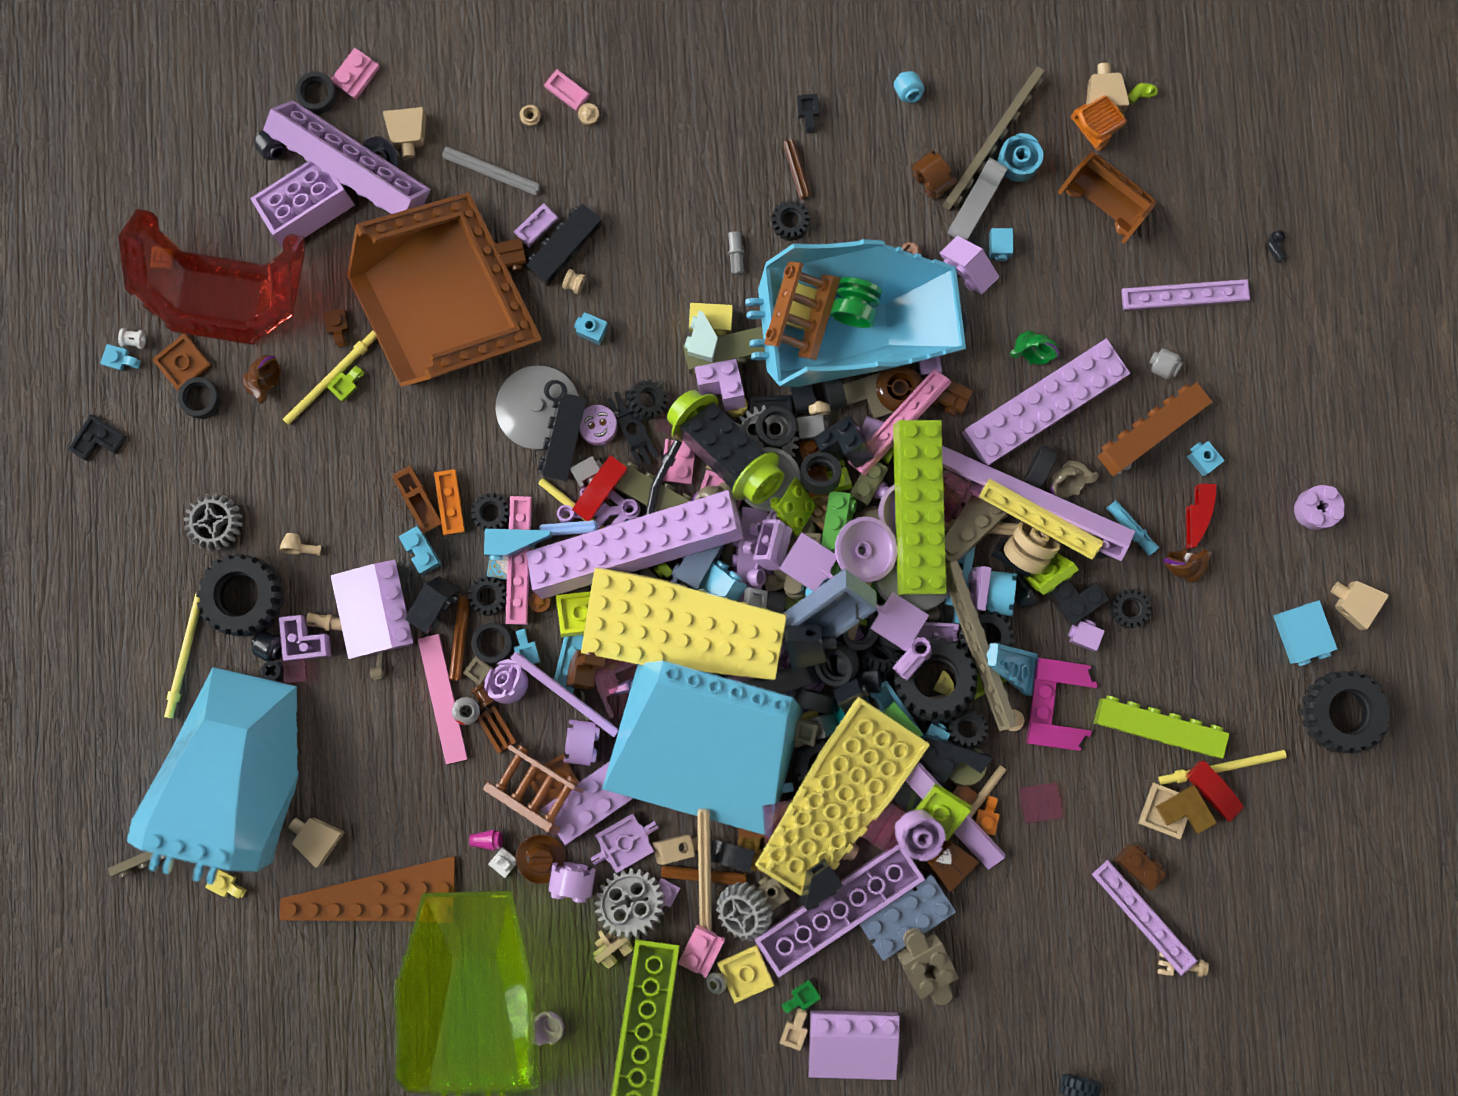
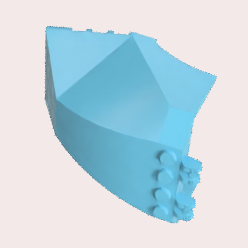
(913, 322)
(224, 779)

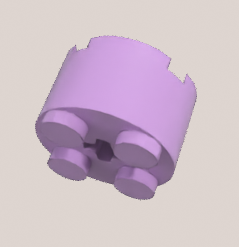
(1331, 507)
(580, 742)
(909, 831)
(571, 881)

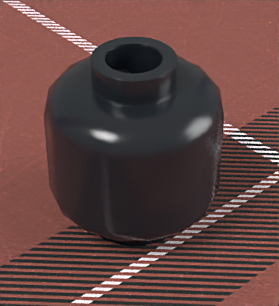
(268, 147)
(267, 646)

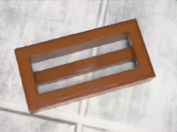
(487, 714)

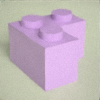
(970, 264)
(722, 379)
(297, 643)

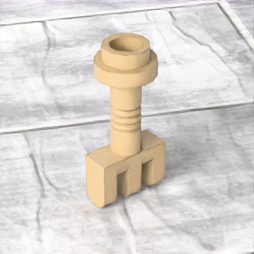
(1200, 967)

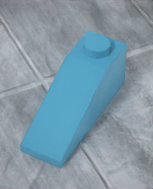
(507, 542)

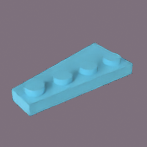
(1014, 666)

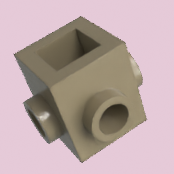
(774, 899)

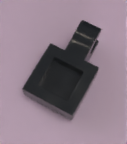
(808, 108)

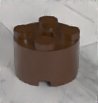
(934, 174)

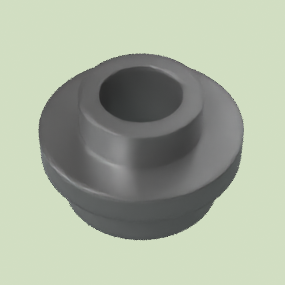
(717, 982)

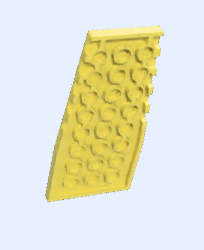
(660, 620)
(841, 793)

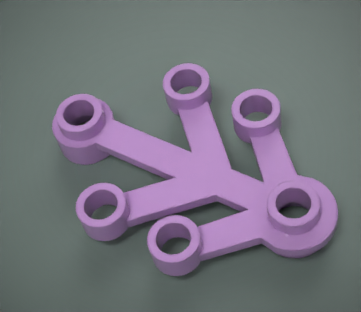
(605, 511)
(757, 576)

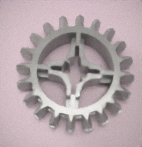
(208, 505)
(744, 911)

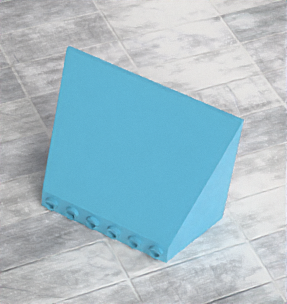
(703, 744)

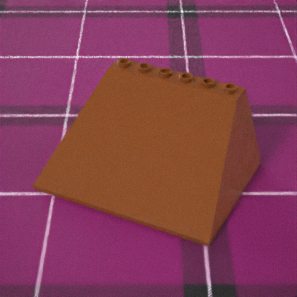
(436, 290)

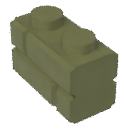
(867, 485)

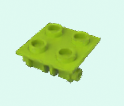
(794, 506)

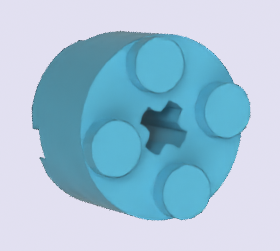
(1031, 153)
(1001, 593)

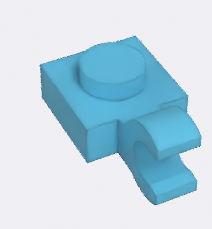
(118, 357)
(527, 649)

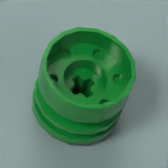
(856, 302)

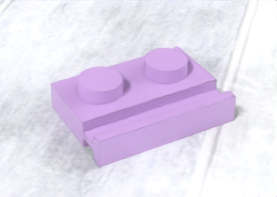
(979, 585)

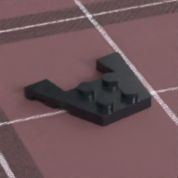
(944, 757)

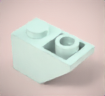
(703, 339)

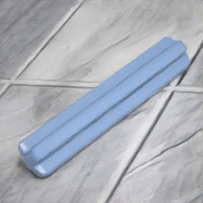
(570, 527)

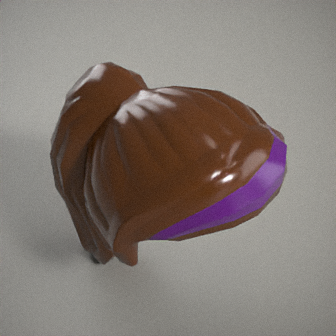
(262, 377)
(1188, 565)

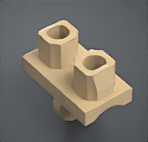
(604, 953)

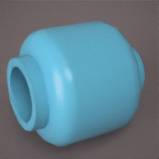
(909, 87)

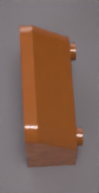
(1111, 193)

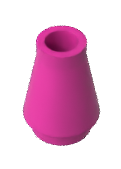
(488, 840)

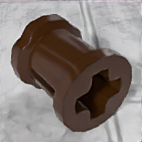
(482, 696)

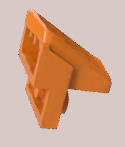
(1099, 121)

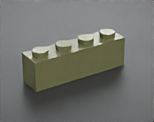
(730, 347)
(638, 485)

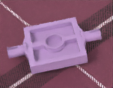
(624, 843)

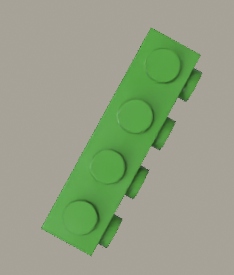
(838, 513)

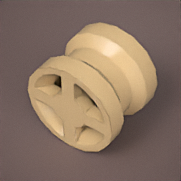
(573, 281)

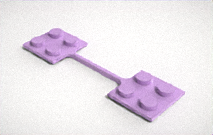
(896, 619)

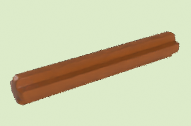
(459, 638)
(693, 874)

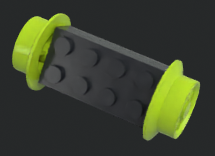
(725, 447)

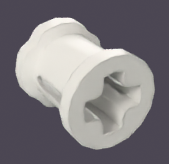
(124, 336)

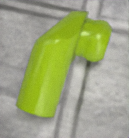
(1142, 90)

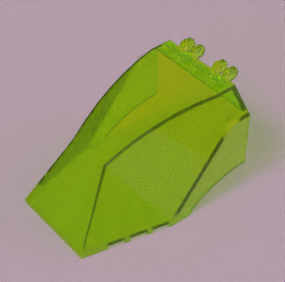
(465, 999)

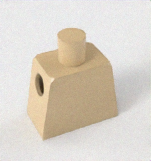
(1107, 84)
(406, 129)
(1359, 603)
(315, 839)
(667, 850)

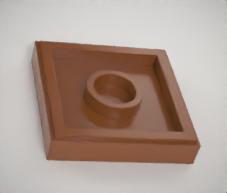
(181, 361)
(560, 767)

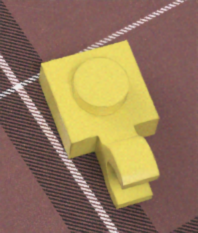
(225, 884)

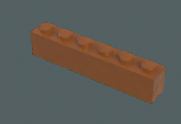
(1154, 429)

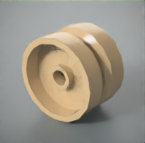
(1031, 548)

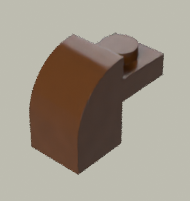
(583, 670)

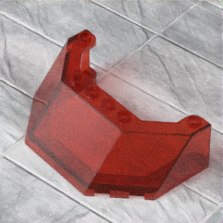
(208, 292)

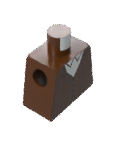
(952, 865)

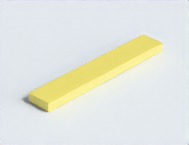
(1041, 519)

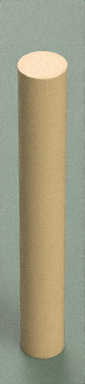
(987, 789)

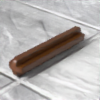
(797, 169)

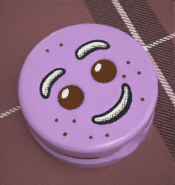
(598, 425)

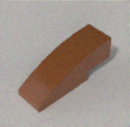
(416, 498)

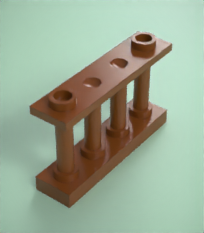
(819, 314)
(531, 810)

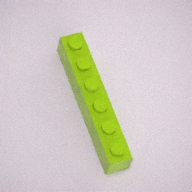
(1161, 728)

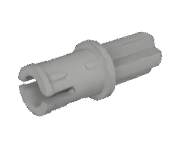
(735, 252)

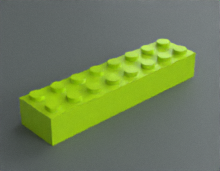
(919, 508)
(646, 1019)

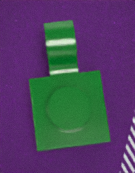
(804, 995)

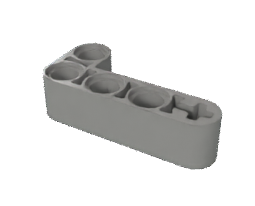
(978, 199)

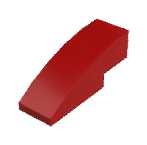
(600, 488)
(1199, 514)
(1214, 790)

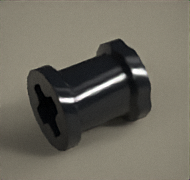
(266, 671)

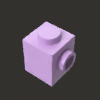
(1086, 635)

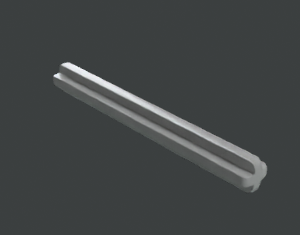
(491, 170)

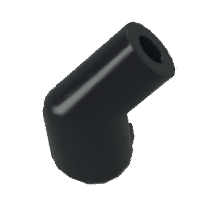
(1274, 245)

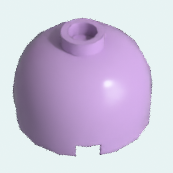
(506, 682)

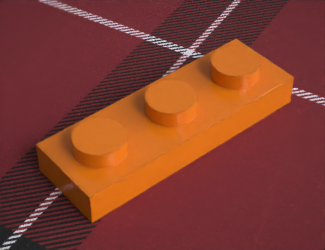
(449, 502)

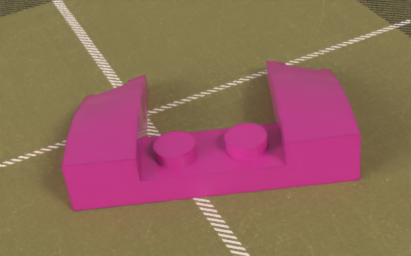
(1040, 720)

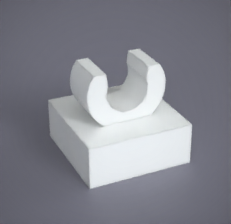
(503, 862)

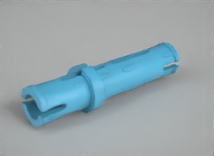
(1140, 535)

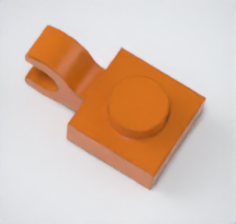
(986, 818)

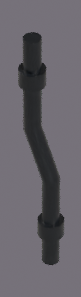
(668, 460)

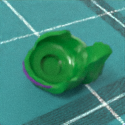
(1035, 348)

